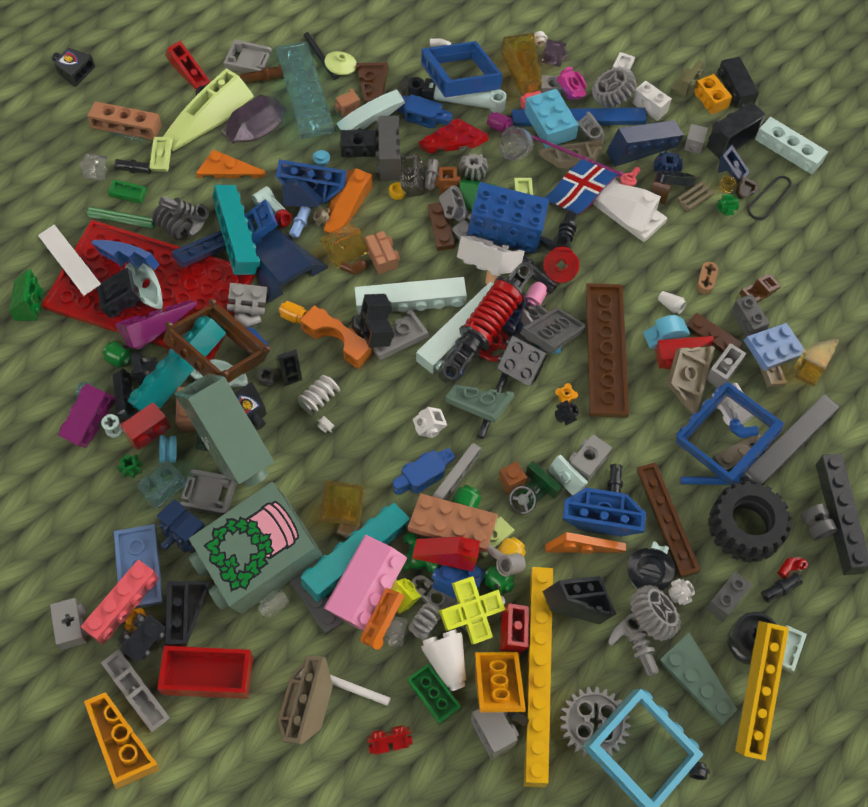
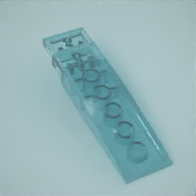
(304, 90)

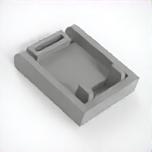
(251, 57)
(206, 491)

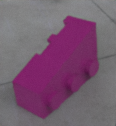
(86, 415)

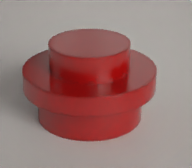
(283, 218)

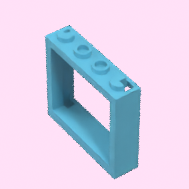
(594, 749)

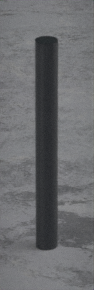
(319, 53)
(485, 424)

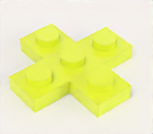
(472, 610)

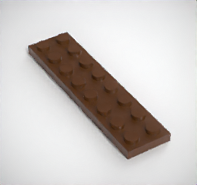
(606, 351)

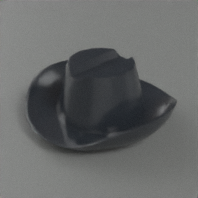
(650, 567)

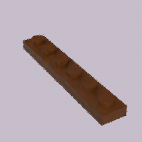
(668, 520)

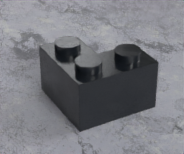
(374, 320)

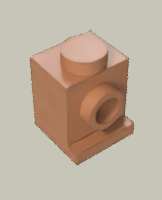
(347, 103)

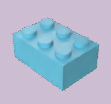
(551, 117)

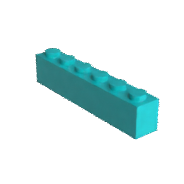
(235, 230)
(173, 369)
(327, 573)

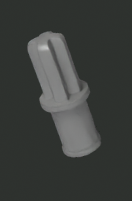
(431, 174)

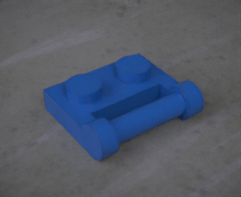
(264, 218)

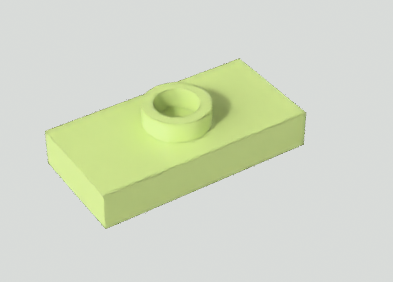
(501, 531)

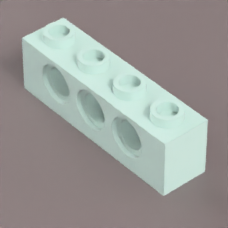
(791, 145)

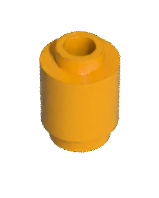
(292, 312)

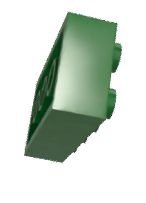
(434, 694)

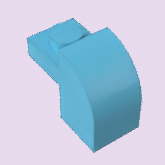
(666, 328)

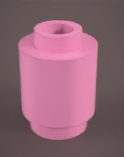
(535, 294)

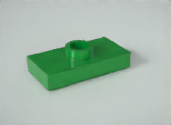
(127, 191)

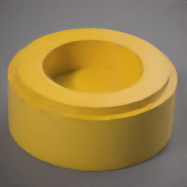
(396, 191)

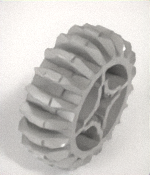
(614, 87)
(655, 612)

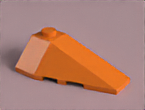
(349, 200)

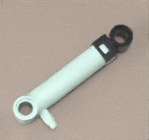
(493, 100)

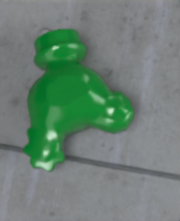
(410, 563)

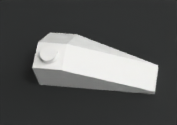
(629, 204)

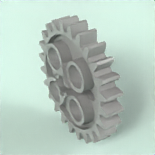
(576, 720)

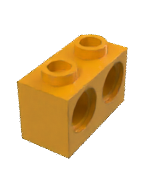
(712, 94)

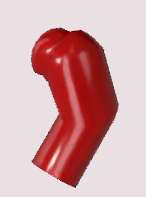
(792, 564)

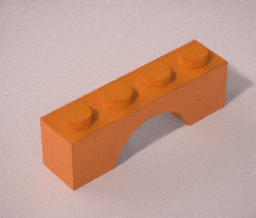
(319, 324)

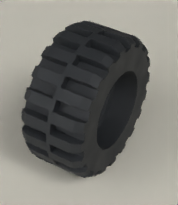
(765, 504)

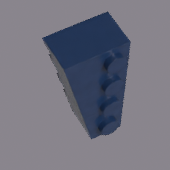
(643, 141)

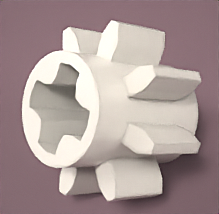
(681, 591)

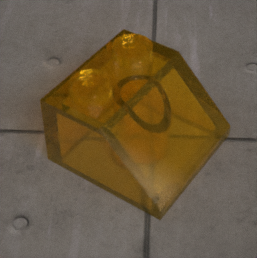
(814, 361)

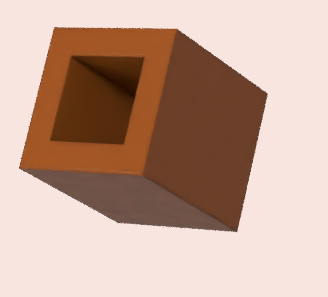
(512, 477)

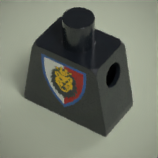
(73, 65)
(252, 405)

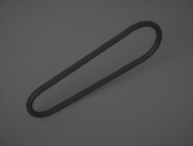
(760, 218)

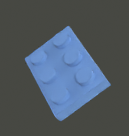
(774, 346)

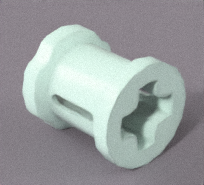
(110, 426)

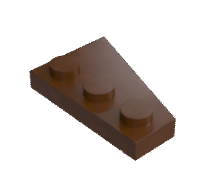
(372, 79)

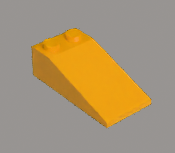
(499, 682)

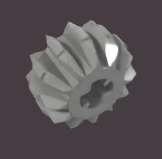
(473, 166)
(425, 621)

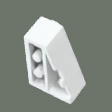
(488, 256)

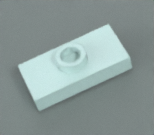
(567, 475)
(793, 649)

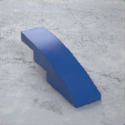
(122, 253)

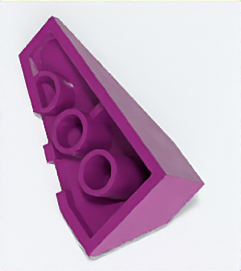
(142, 330)

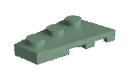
(481, 403)

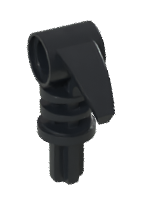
(565, 236)

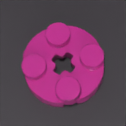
(572, 83)

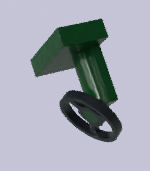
(535, 489)

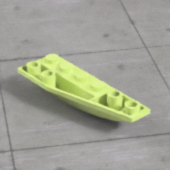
(209, 108)

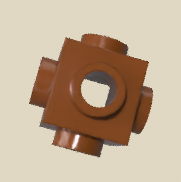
(447, 178)

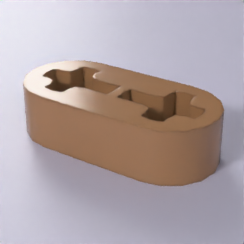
(709, 278)

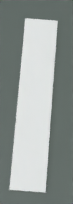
(69, 260)

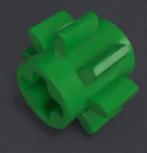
(728, 204)
(130, 466)

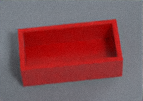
(205, 672)

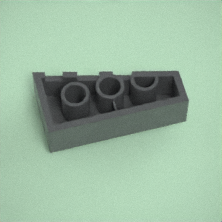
(388, 148)

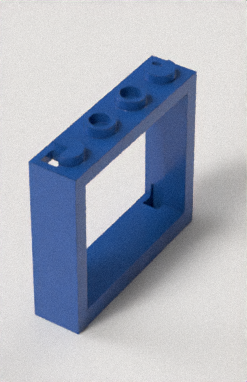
(455, 52)
(709, 405)

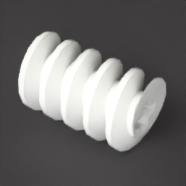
(317, 393)

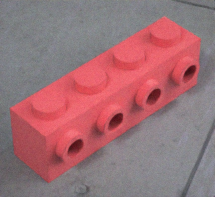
(120, 602)

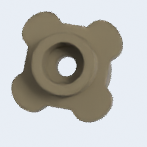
(321, 216)

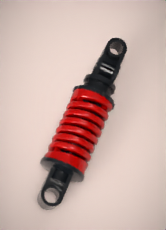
(486, 320)

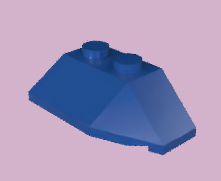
(323, 180)
(604, 513)

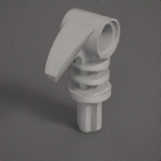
(637, 637)

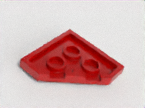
(453, 136)

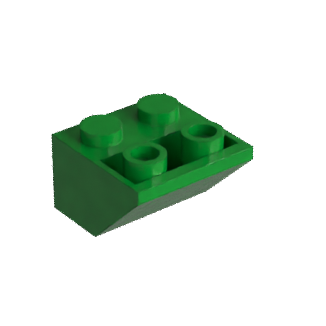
(26, 297)

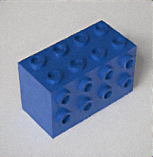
(508, 217)

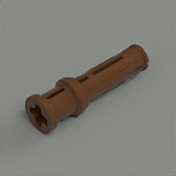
(266, 74)

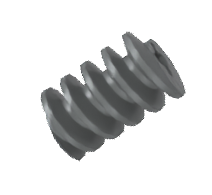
(173, 225)

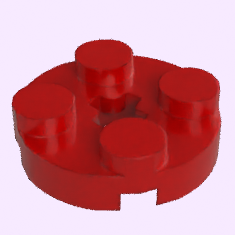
(569, 258)

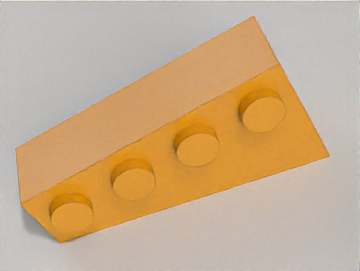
(121, 748)

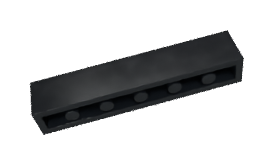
(843, 511)

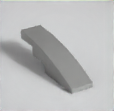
(135, 690)

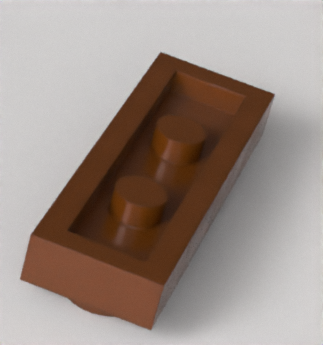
(440, 227)
(702, 327)

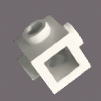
(429, 422)

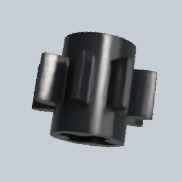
(566, 412)

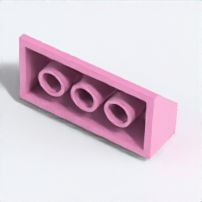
(364, 582)

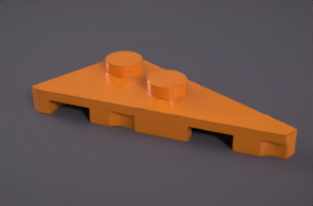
(222, 165)
(583, 544)

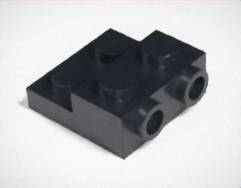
(118, 293)

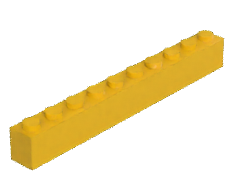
(538, 681)

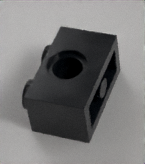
(357, 143)

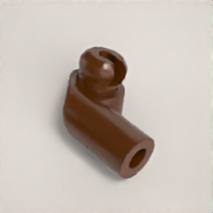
(355, 268)

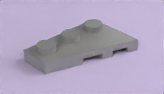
(407, 333)

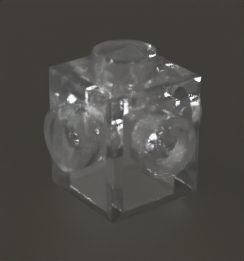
(94, 167)

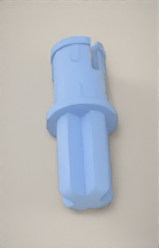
(300, 222)

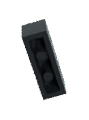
(737, 81)

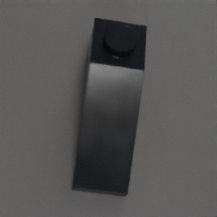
(289, 367)

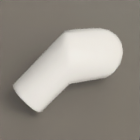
(439, 42)
(247, 321)

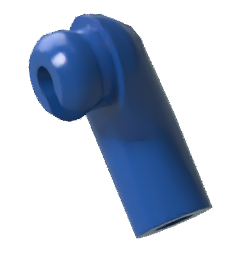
(742, 431)

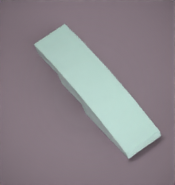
(370, 111)

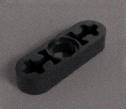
(675, 178)
(122, 390)

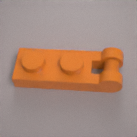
(381, 618)

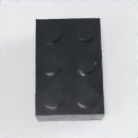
(736, 129)

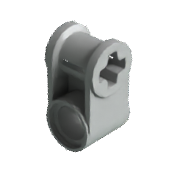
(589, 126)
(453, 204)

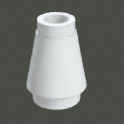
(673, 302)

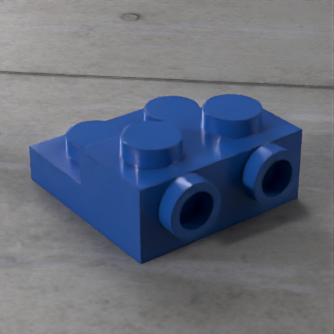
(447, 575)

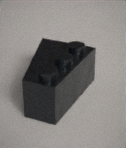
(580, 599)
(183, 607)

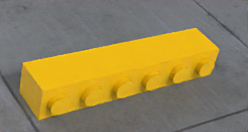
(762, 690)

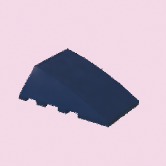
(282, 262)

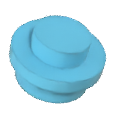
(321, 158)

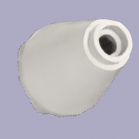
(447, 658)

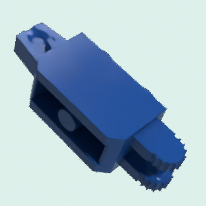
(424, 112)
(423, 472)

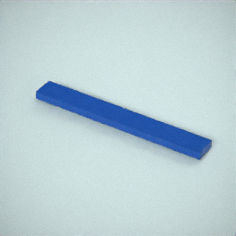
(603, 116)

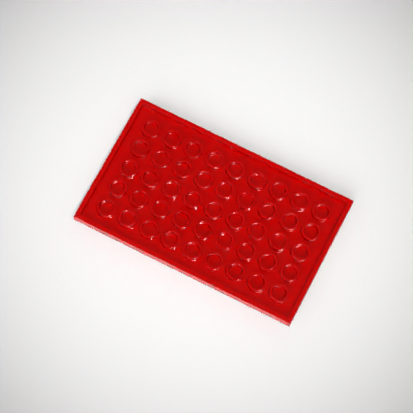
(195, 282)

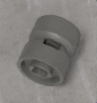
(822, 528)

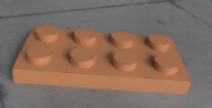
(445, 518)

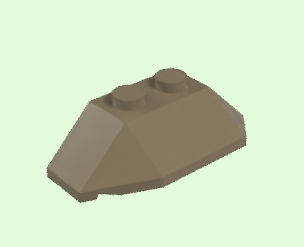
(305, 701)

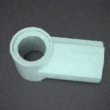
(267, 194)

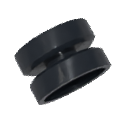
(743, 634)

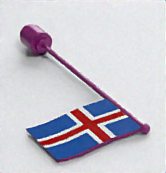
(580, 184)

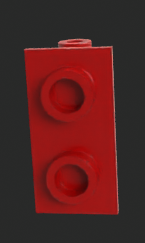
(397, 736)

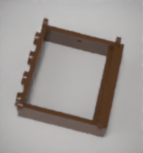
(233, 329)

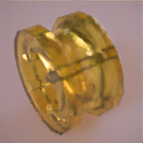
(727, 179)

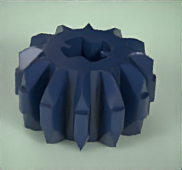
(668, 162)

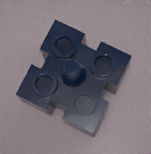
(178, 526)

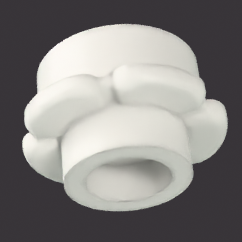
(540, 38)
(324, 424)

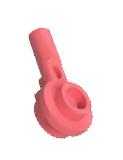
(629, 178)

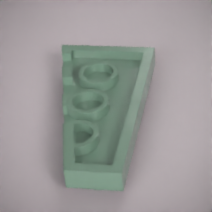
(695, 674)

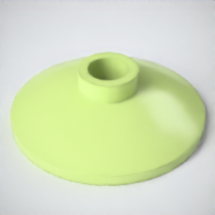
(340, 63)

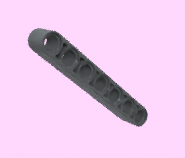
(791, 441)

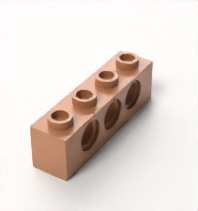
(124, 120)

